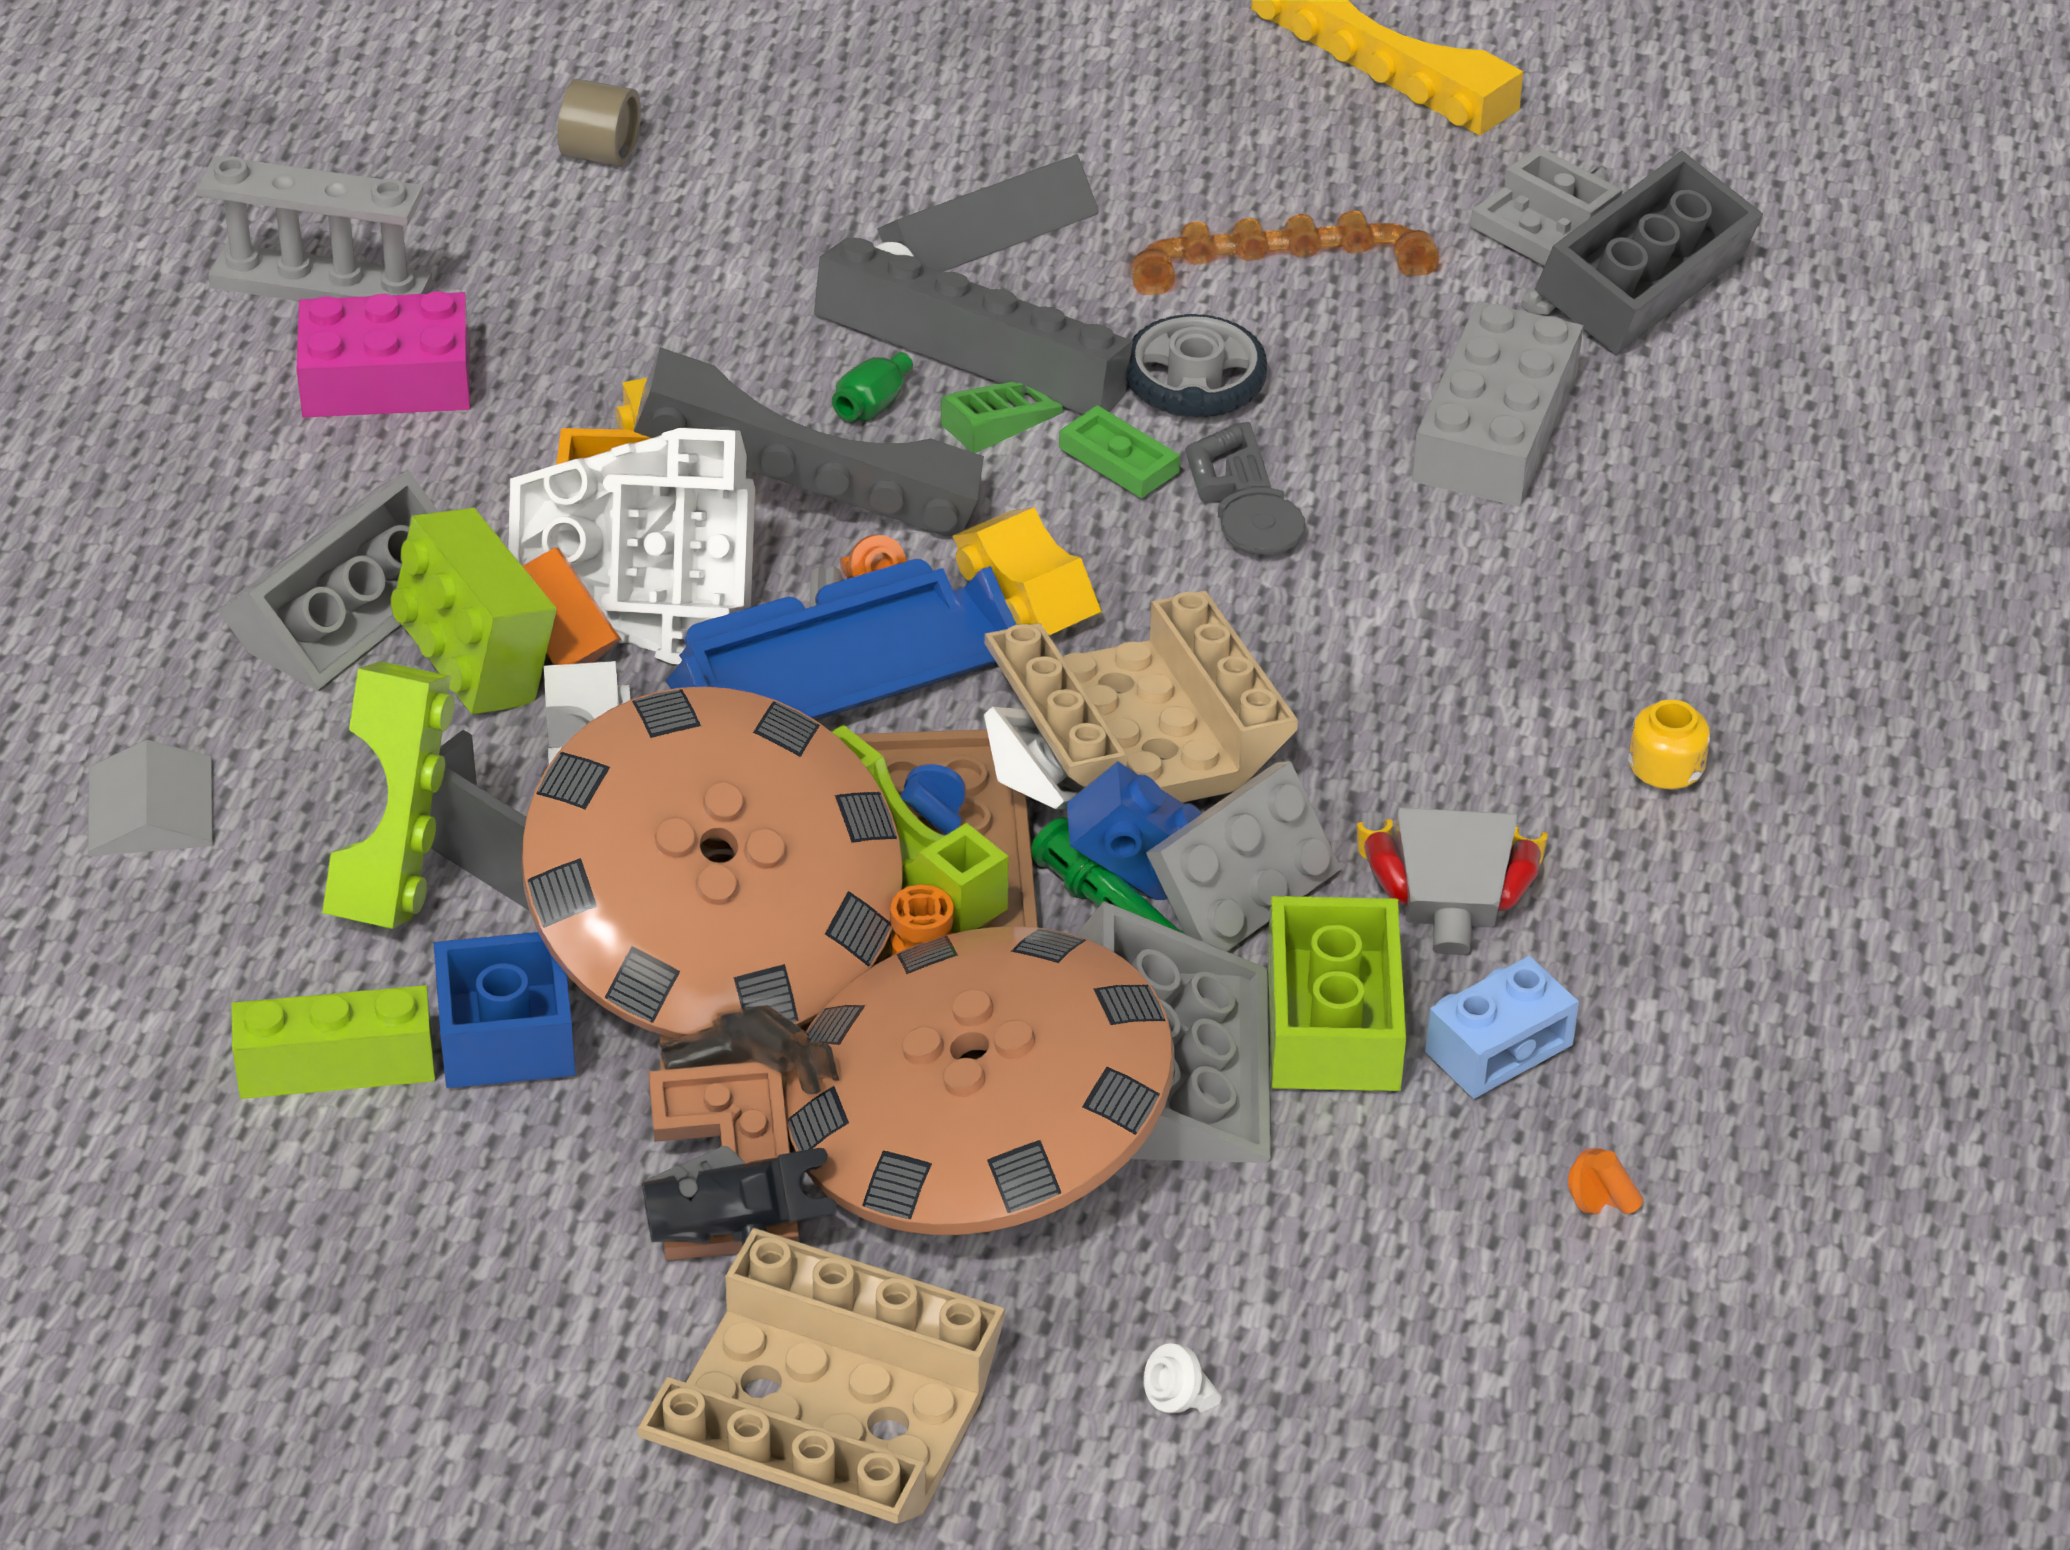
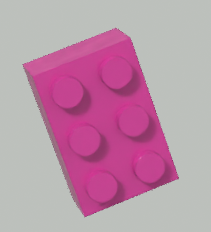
(383, 354)

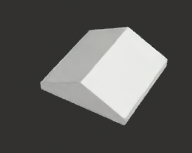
(1025, 758)

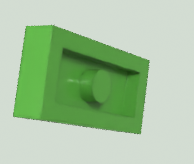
(1119, 451)

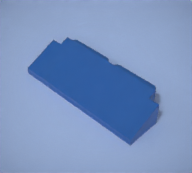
(855, 646)

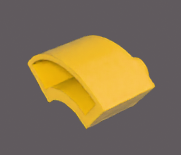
(1033, 571)

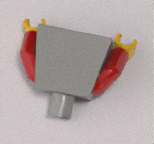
(1452, 868)

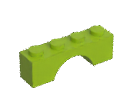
(402, 720)
(959, 863)

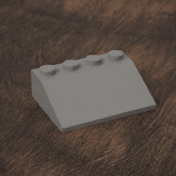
(1218, 1036)

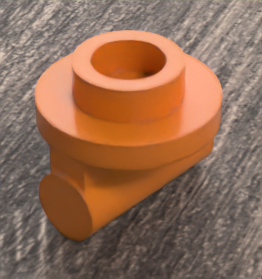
(871, 555)
(1600, 1180)

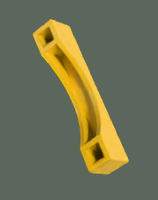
(1456, 82)

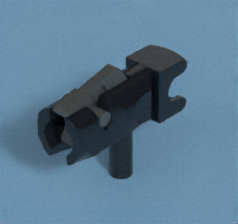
(728, 1196)

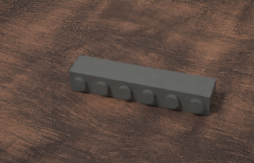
(971, 325)

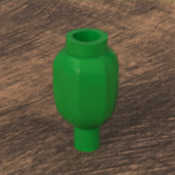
(870, 387)

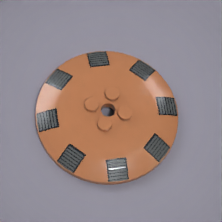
(661, 927)
(994, 1141)

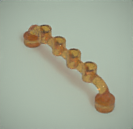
(1154, 272)

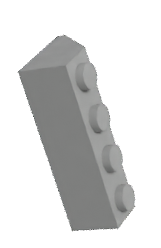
(333, 591)

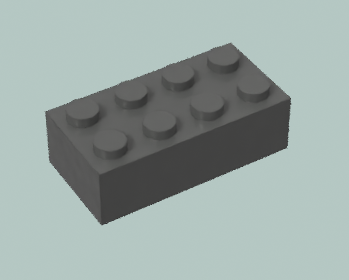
(1648, 251)

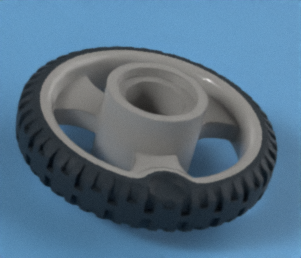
(1196, 353)

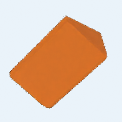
(580, 627)

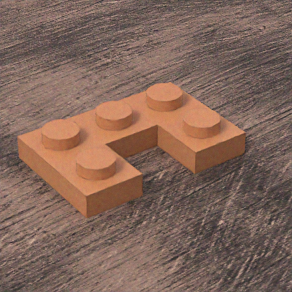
(728, 1101)

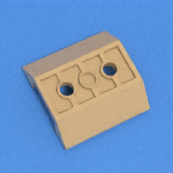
(1179, 698)
(847, 1354)

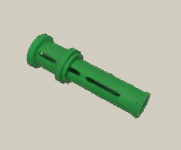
(1085, 877)

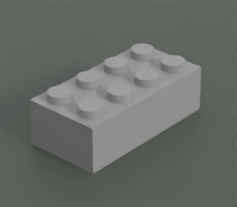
(1497, 403)

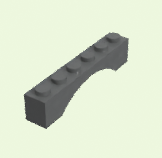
(910, 481)

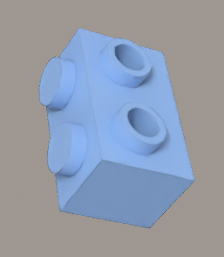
(1501, 1026)

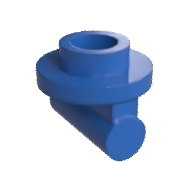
(935, 795)

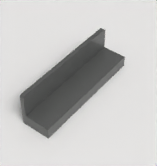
(996, 216)

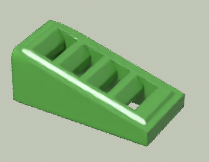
(975, 423)

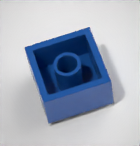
(502, 1011)

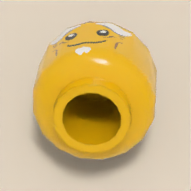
(1669, 744)

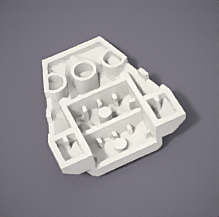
(649, 531)

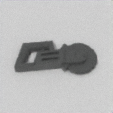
(1250, 510)

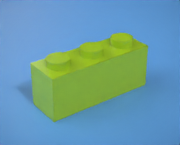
(332, 1042)

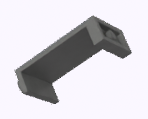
(475, 826)

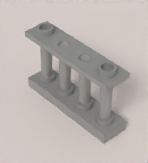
(291, 272)

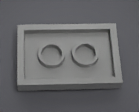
(1240, 855)

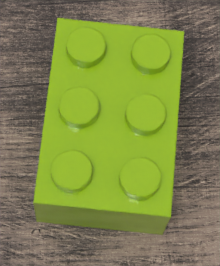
(473, 610)
(1335, 993)

